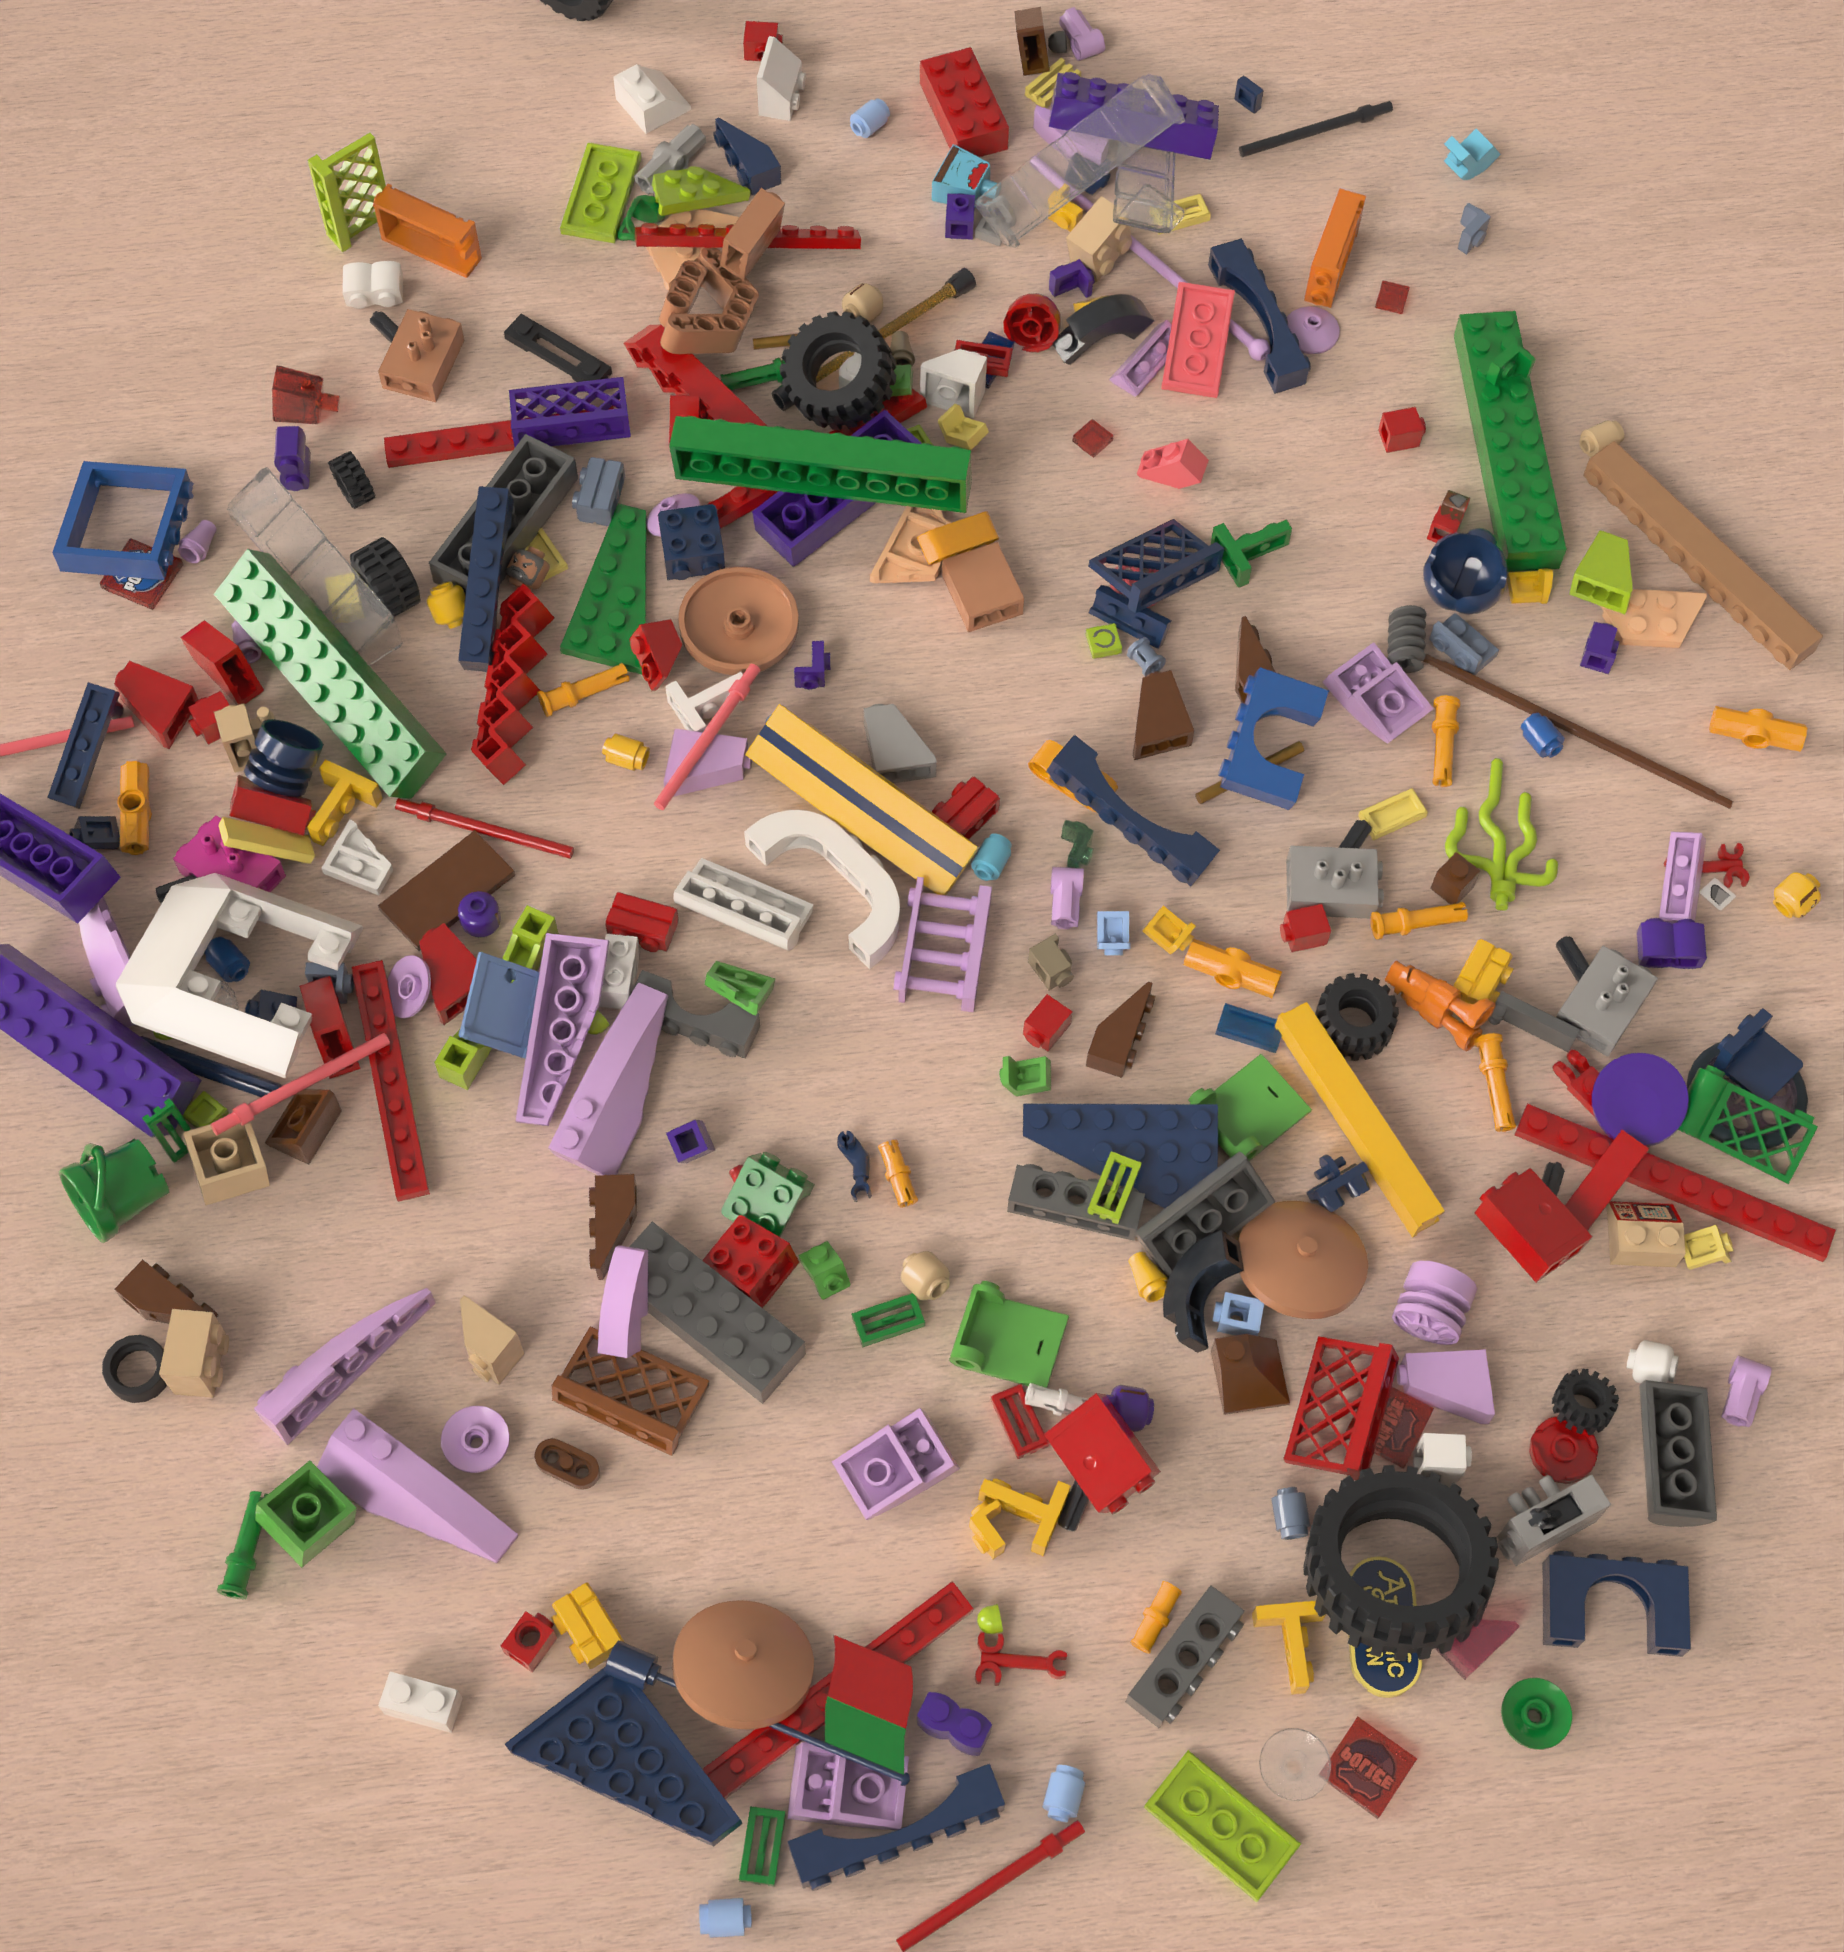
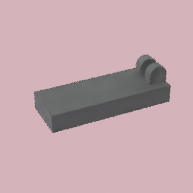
(1533, 1021)

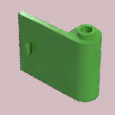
(1249, 1111)
(1005, 1336)

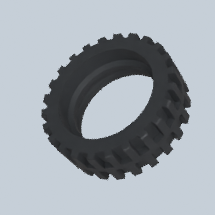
(1421, 1502)

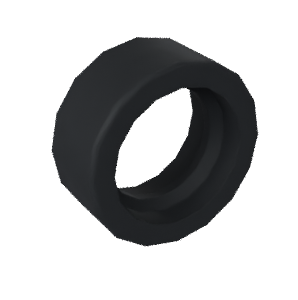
(117, 1353)

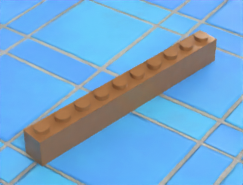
(1702, 556)

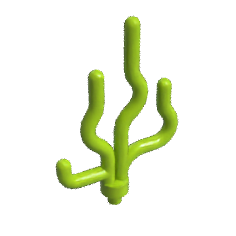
(1502, 874)

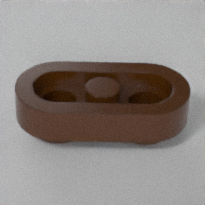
(569, 1463)

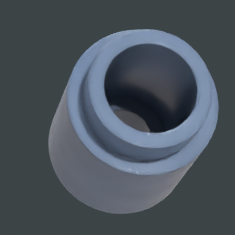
(1291, 1513)

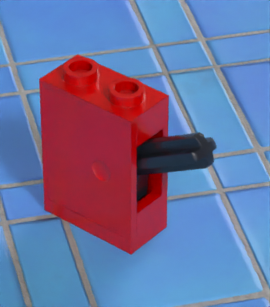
(1533, 1220)
(1102, 1459)

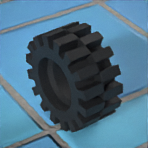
(352, 479)
(1575, 1413)

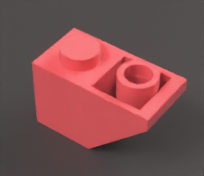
(1174, 464)

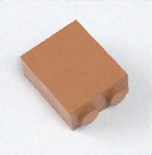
(752, 233)
(982, 586)

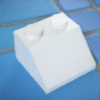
(779, 81)
(649, 97)
(954, 379)

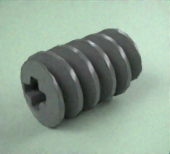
(1407, 637)

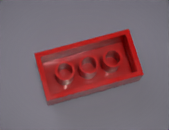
(964, 103)

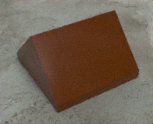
(305, 1124)

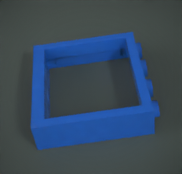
(122, 563)

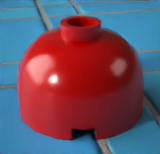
(1032, 322)

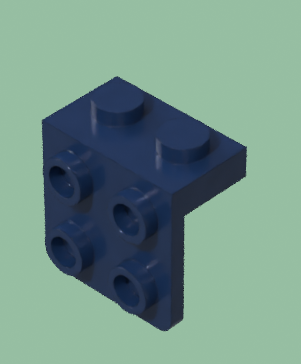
(691, 541)
(1756, 1058)

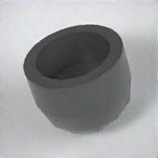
(1057, 42)

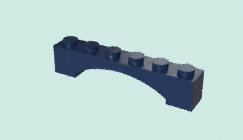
(1235, 268)
(481, 602)
(1181, 853)
(823, 1857)

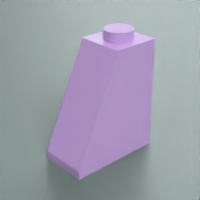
(719, 765)
(1450, 1382)

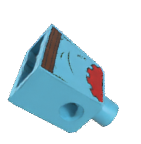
(961, 174)

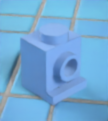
(1245, 1307)

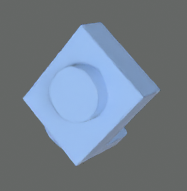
(1113, 932)

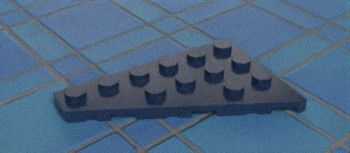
(1169, 1140)
(623, 1749)

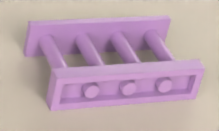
(972, 934)

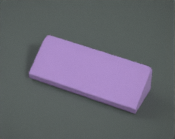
(1144, 361)
(1682, 876)

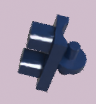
(1351, 1177)

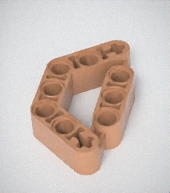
(706, 332)

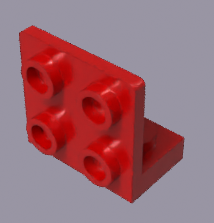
(752, 1259)

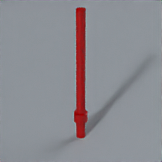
(428, 812)
(1049, 1847)

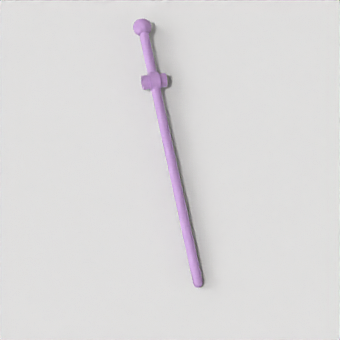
(1257, 348)

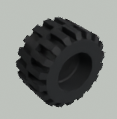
(387, 575)
(1370, 998)

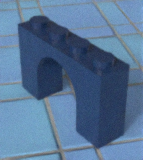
(1659, 1585)

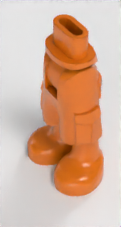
(1437, 1002)

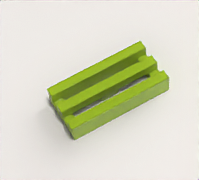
(1105, 1211)

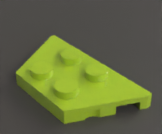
(694, 190)

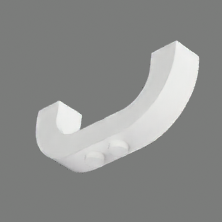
(846, 854)

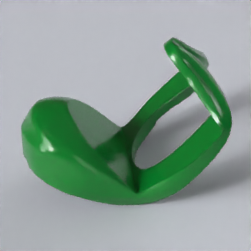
(644, 209)

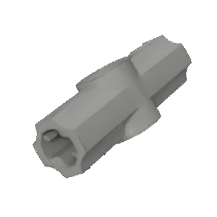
(671, 156)

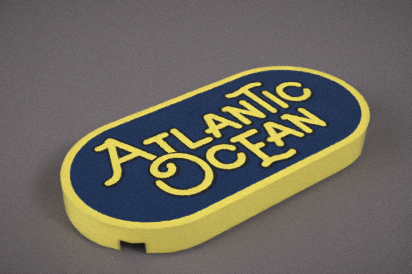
(1384, 1675)

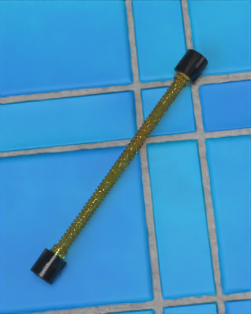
(958, 284)

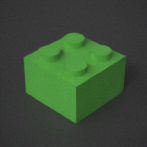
(305, 1513)

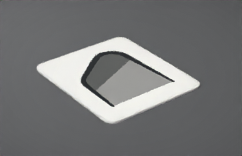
(1717, 894)

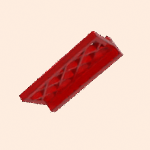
(1370, 1411)

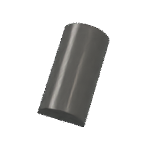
(1219, 1202)
(1677, 1454)

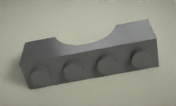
(729, 1029)

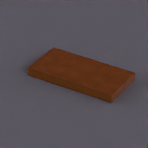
(438, 889)

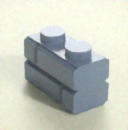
(599, 491)

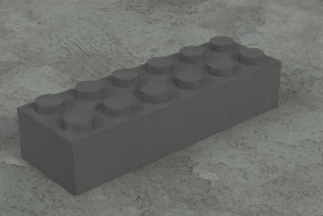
(538, 483)
(717, 1317)

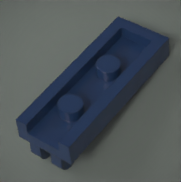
(1113, 608)

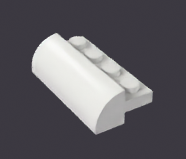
(743, 904)

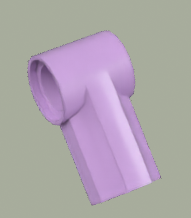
(1083, 39)
(1066, 891)
(1747, 1383)

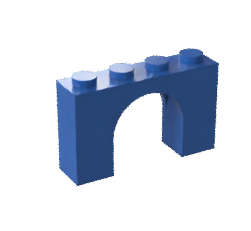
(1246, 769)

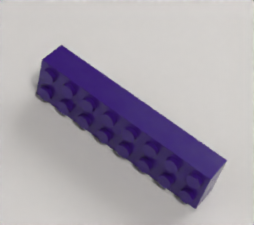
(88, 1043)

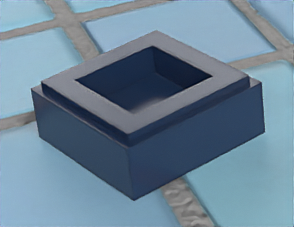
(1248, 94)

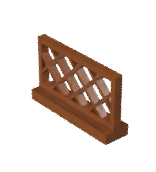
(621, 1416)

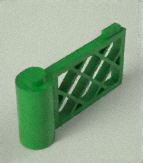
(1708, 1098)

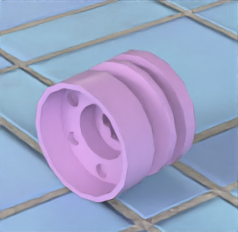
(1434, 1302)

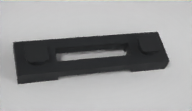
(524, 334)

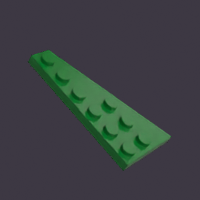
(613, 595)

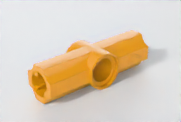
(1758, 728)
(135, 822)
(1232, 968)

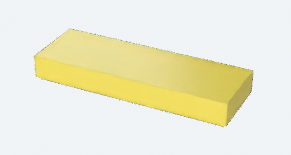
(266, 840)

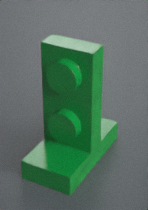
(1249, 547)

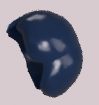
(1466, 572)

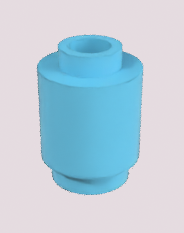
(991, 857)

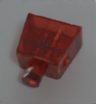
(300, 397)

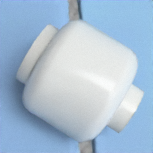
(1653, 1362)

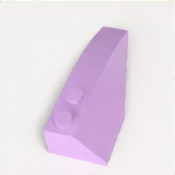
(106, 958)
(561, 1018)
(614, 1088)
(336, 1365)
(406, 1489)

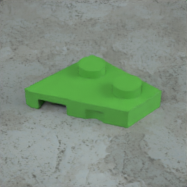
(740, 986)

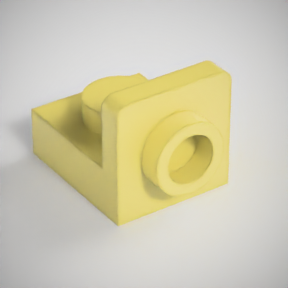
(1707, 1247)

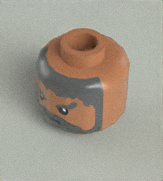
(527, 568)

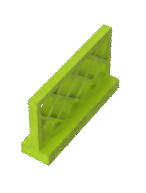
(332, 200)

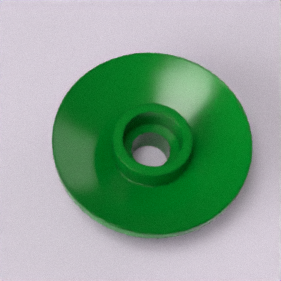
(1548, 1702)

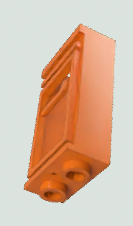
(427, 231)
(1335, 248)

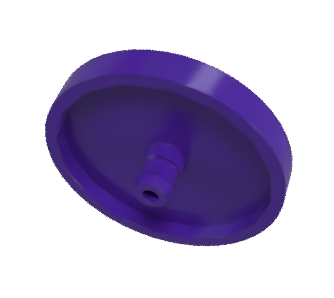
(1640, 1097)

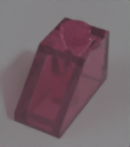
(1479, 1646)

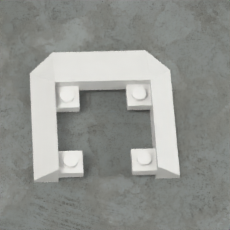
(176, 1001)

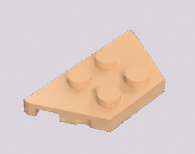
(669, 259)
(903, 556)
(1656, 618)

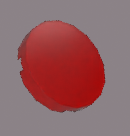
(1562, 1451)

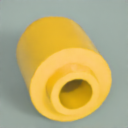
(626, 752)

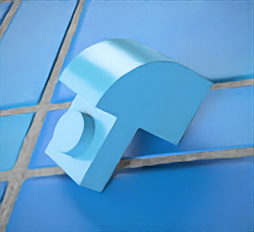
(1470, 156)

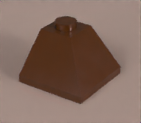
(1248, 1373)

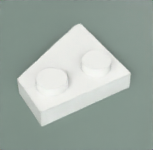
(357, 861)

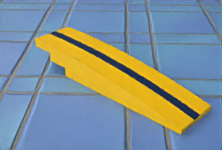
(861, 800)

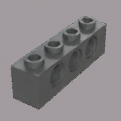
(1058, 1208)
(1211, 1609)

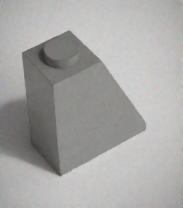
(895, 746)

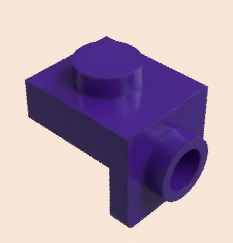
(1070, 277)
(814, 676)

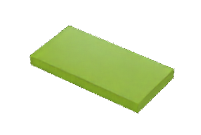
(600, 193)
(1222, 1825)

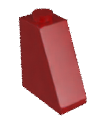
(222, 662)
(156, 700)
(270, 809)
(450, 971)
(328, 1022)

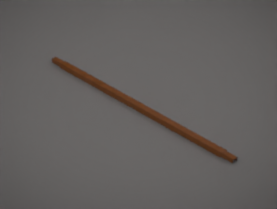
(1579, 731)

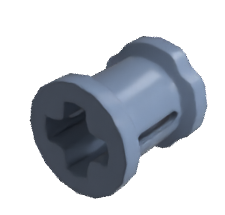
(1146, 656)

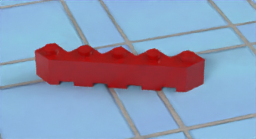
(687, 377)
(508, 685)

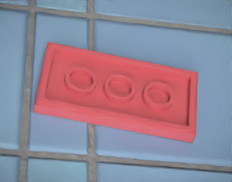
(1198, 339)

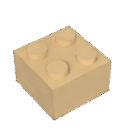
(1098, 239)
(226, 1162)
(194, 1353)

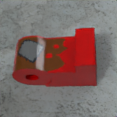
(1449, 515)

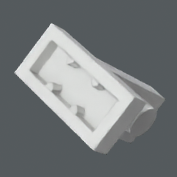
(700, 706)

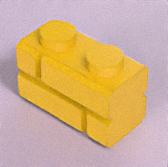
(1483, 972)
(587, 1625)

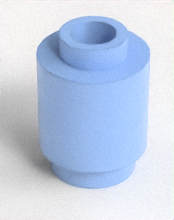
(869, 118)
(1064, 1793)
(724, 1917)

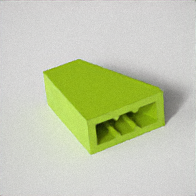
(1605, 573)

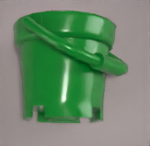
(112, 1186)

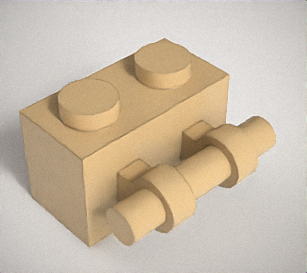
(240, 732)

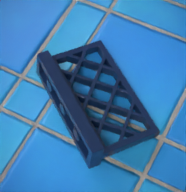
(1171, 576)

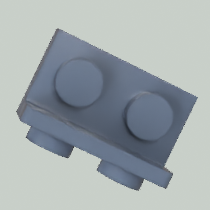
(1463, 644)

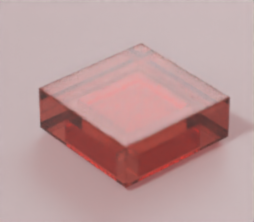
(1392, 297)
(1092, 438)

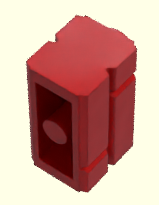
(969, 807)
(644, 919)

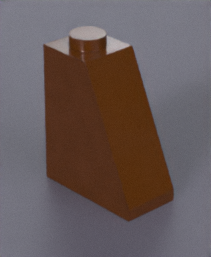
(1031, 41)
(1161, 717)

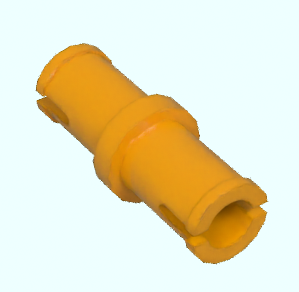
(898, 1173)
(1156, 1617)

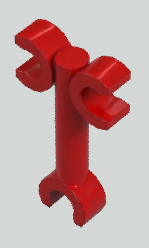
(1728, 863)
(992, 1659)

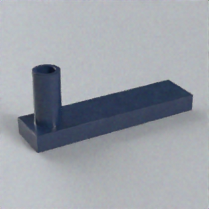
(84, 744)

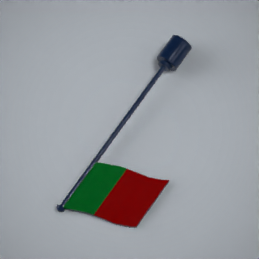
(863, 1707)

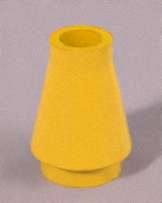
(1148, 1278)

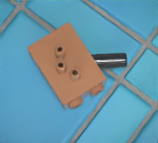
(419, 352)

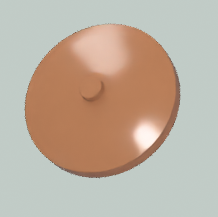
(738, 620)
(1302, 1260)
(743, 1664)

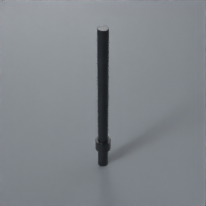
(1363, 114)

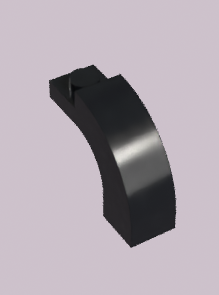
(1100, 319)
(1193, 1280)

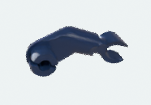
(859, 1159)

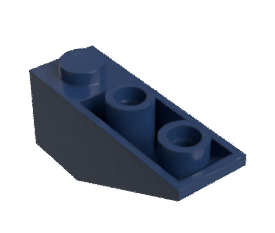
(751, 158)

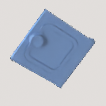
(497, 1010)

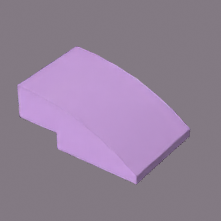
(1378, 693)
(895, 1464)
(843, 1792)

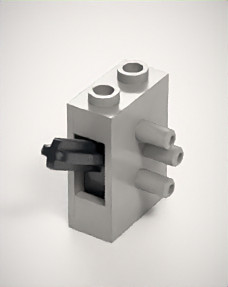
(1337, 878)
(1605, 995)
(1552, 1519)

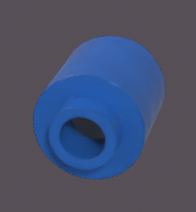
(1542, 735)
(227, 959)

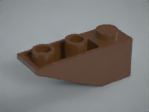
(1249, 656)
(1115, 1036)
(614, 1215)
(154, 1296)

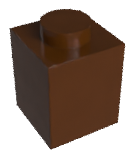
(1455, 879)

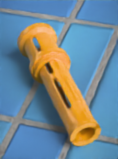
(570, 693)
(1445, 728)
(1404, 921)
(1494, 1068)

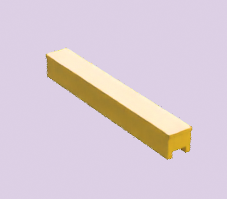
(1359, 1119)

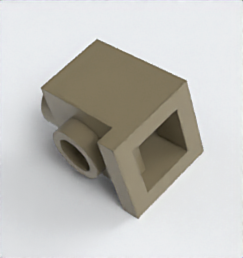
(1051, 963)

